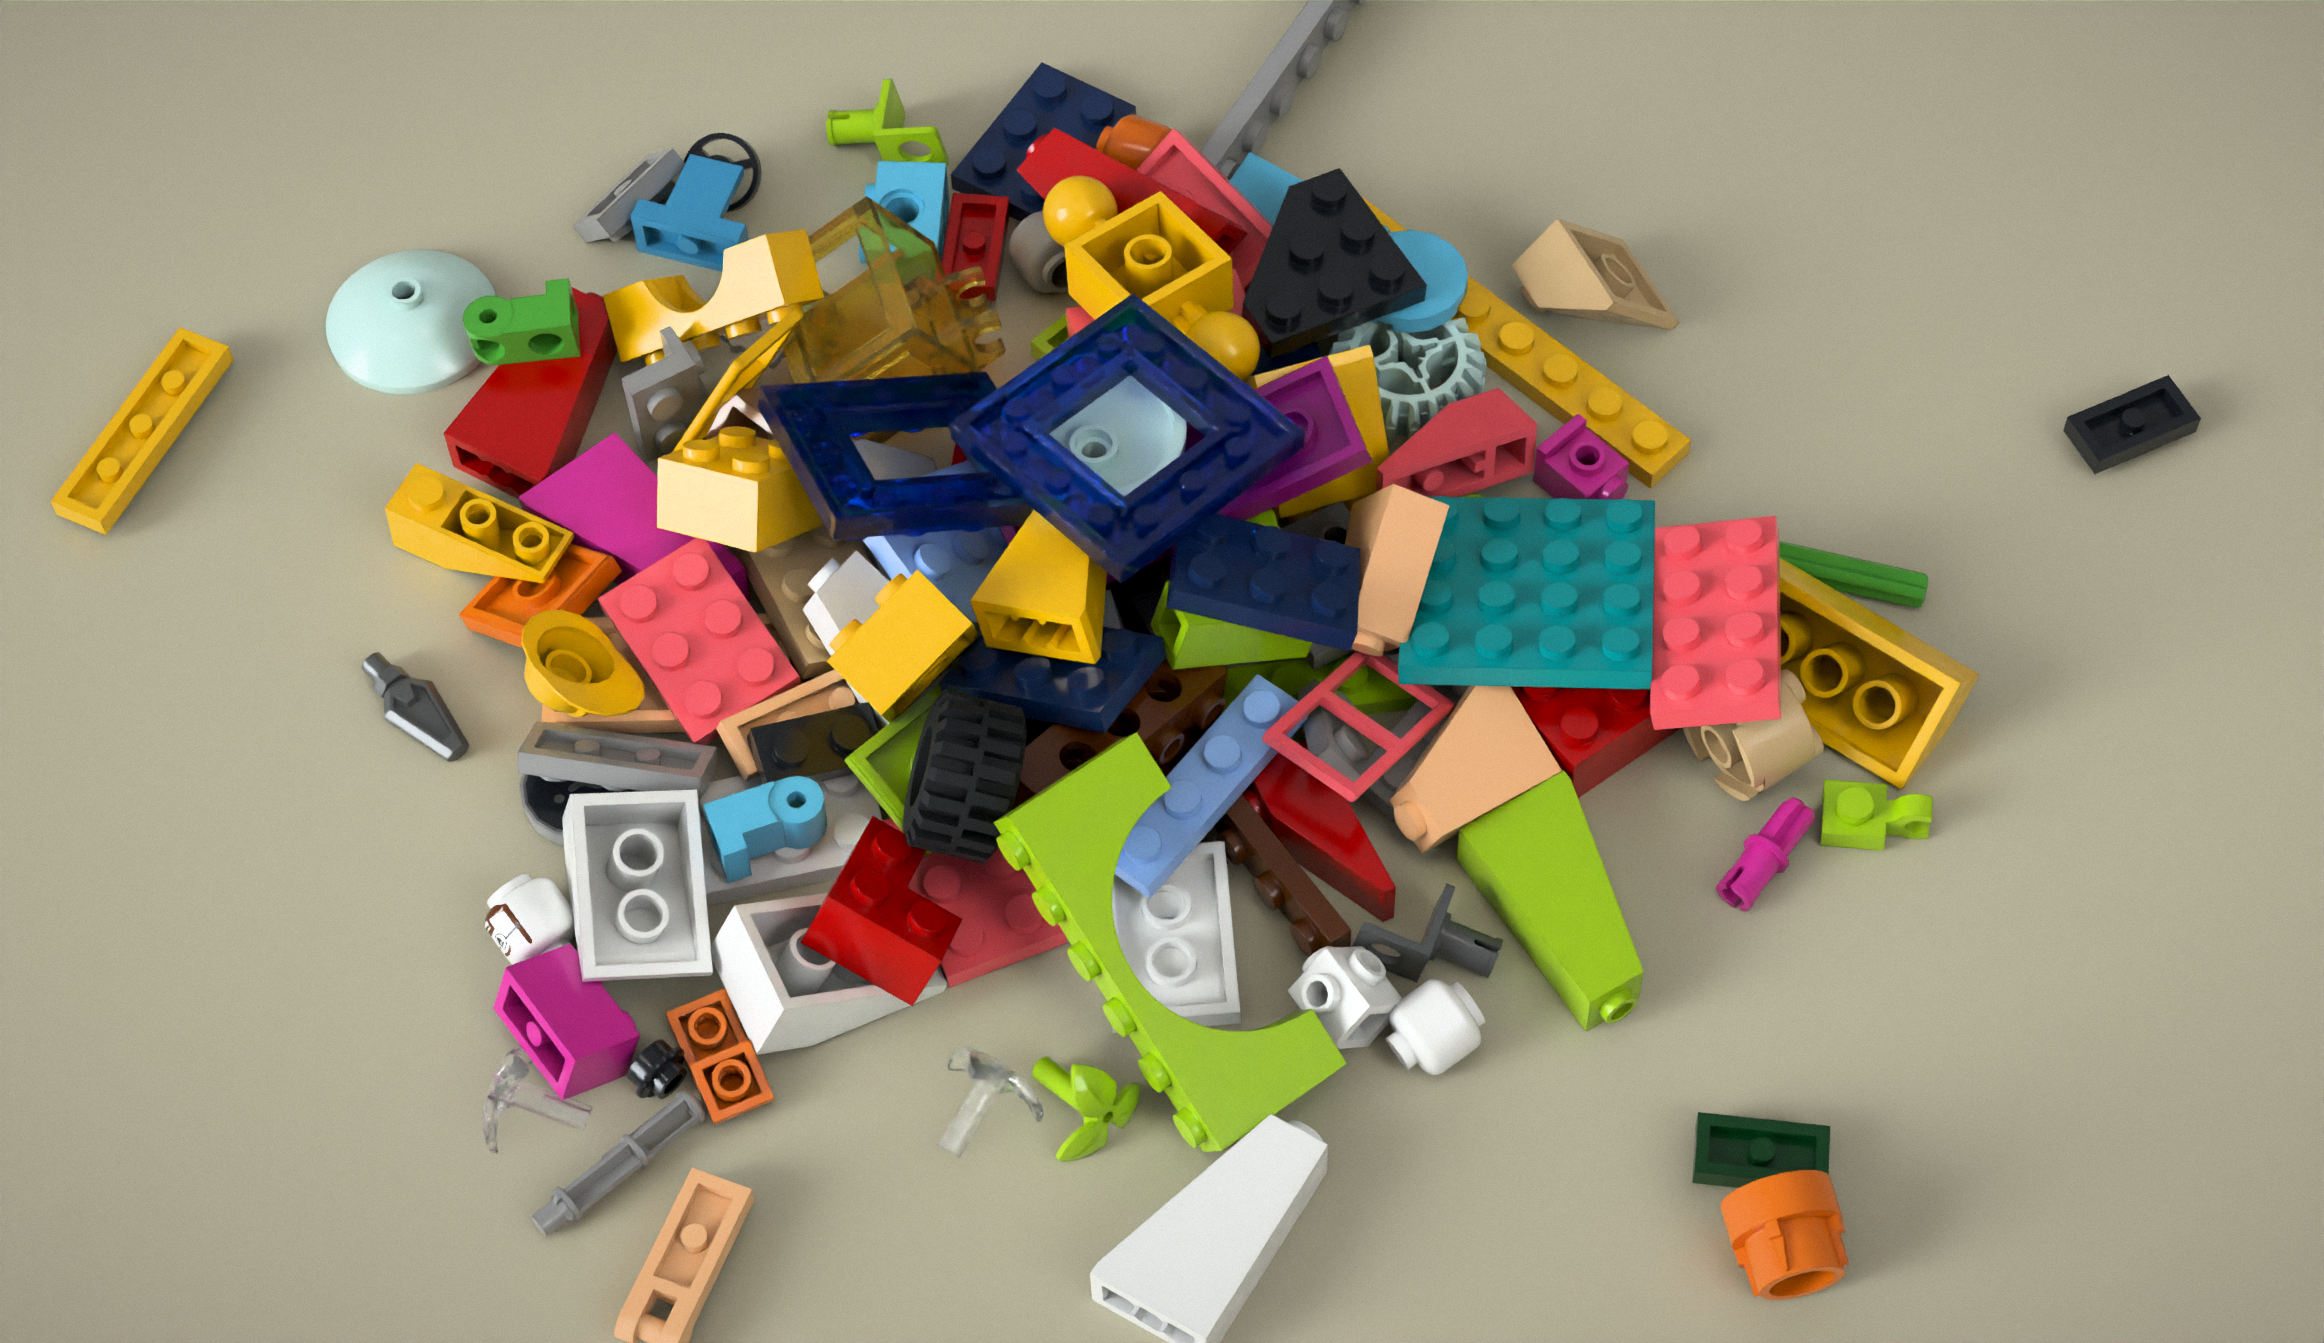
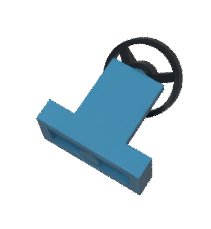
(692, 220)

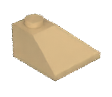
(1590, 278)

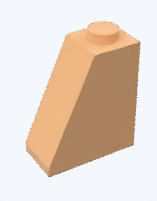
(1396, 546)
(1471, 766)

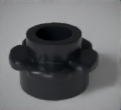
(657, 1070)

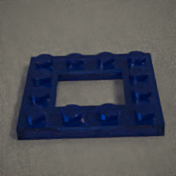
(815, 432)
(1126, 533)

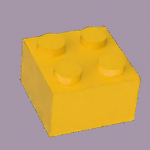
(733, 492)
(901, 644)

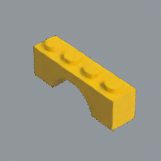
(757, 283)

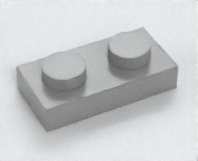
(647, 181)
(1333, 738)

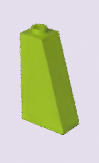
(1555, 897)

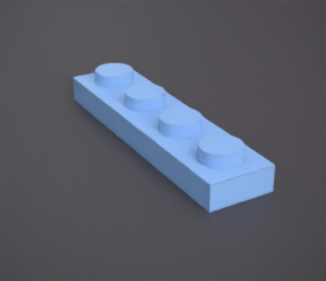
(1204, 786)

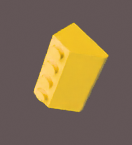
(1866, 680)

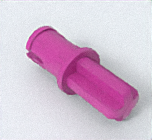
(1765, 854)

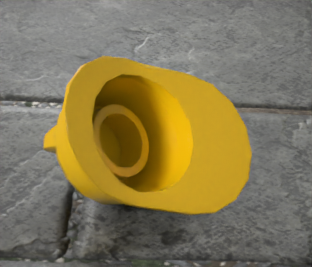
(577, 667)

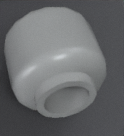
(1038, 256)

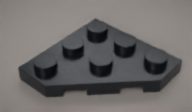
(1326, 268)

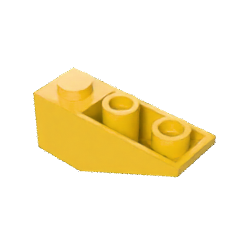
(471, 529)

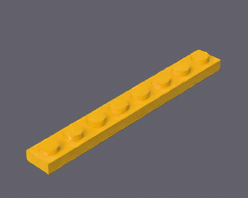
(1565, 382)

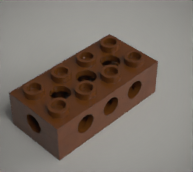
(1166, 713)

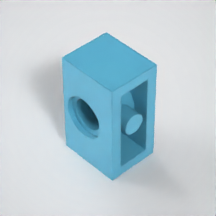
(914, 194)

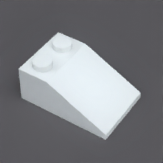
(637, 884)
(787, 990)

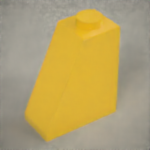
(1043, 597)

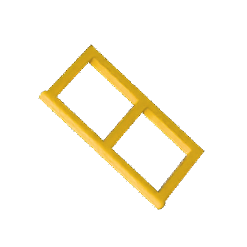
(741, 375)

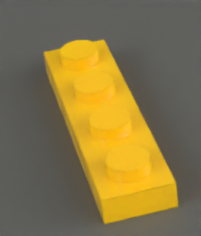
(142, 431)

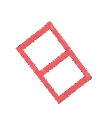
(1324, 696)

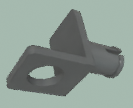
(1441, 939)

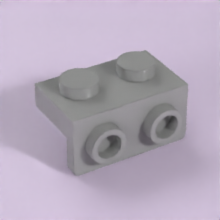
(665, 396)

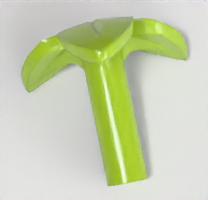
(1094, 1096)

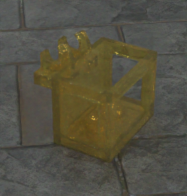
(895, 315)

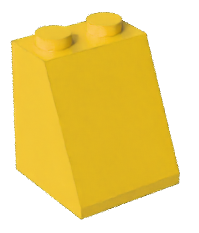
(1359, 382)

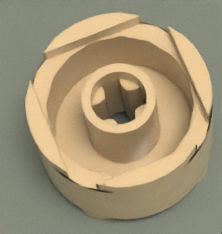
(1759, 752)

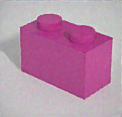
(566, 1024)

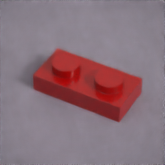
(977, 238)

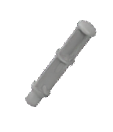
(620, 1162)

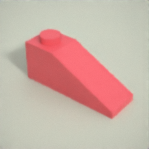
(1464, 448)

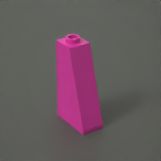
(612, 509)

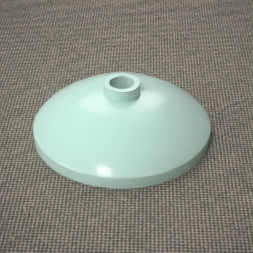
(412, 341)
(1127, 433)

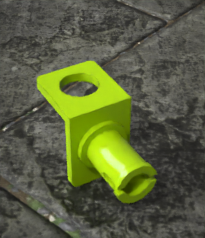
(885, 129)

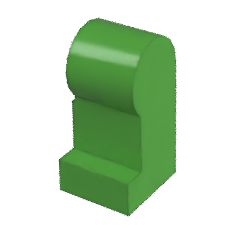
(525, 326)

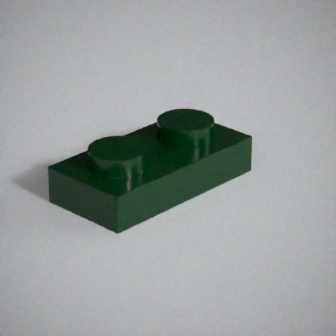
(1745, 1149)

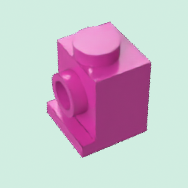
(1580, 465)

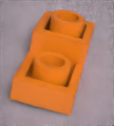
(719, 1057)

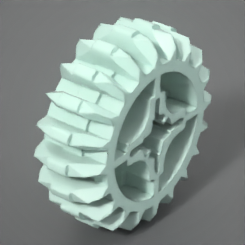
(1416, 364)

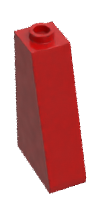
(1063, 156)
(535, 412)

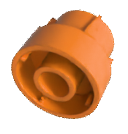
(1787, 1233)

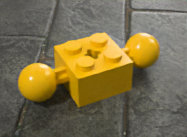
(1156, 257)

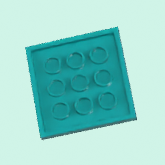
(1537, 596)

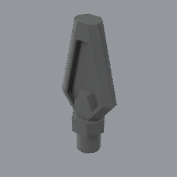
(416, 708)

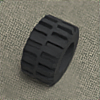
(964, 775)

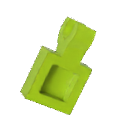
(1861, 815)

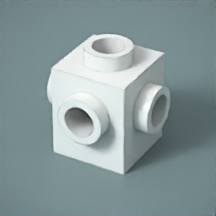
(1347, 994)

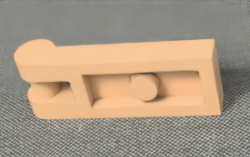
(685, 1259)

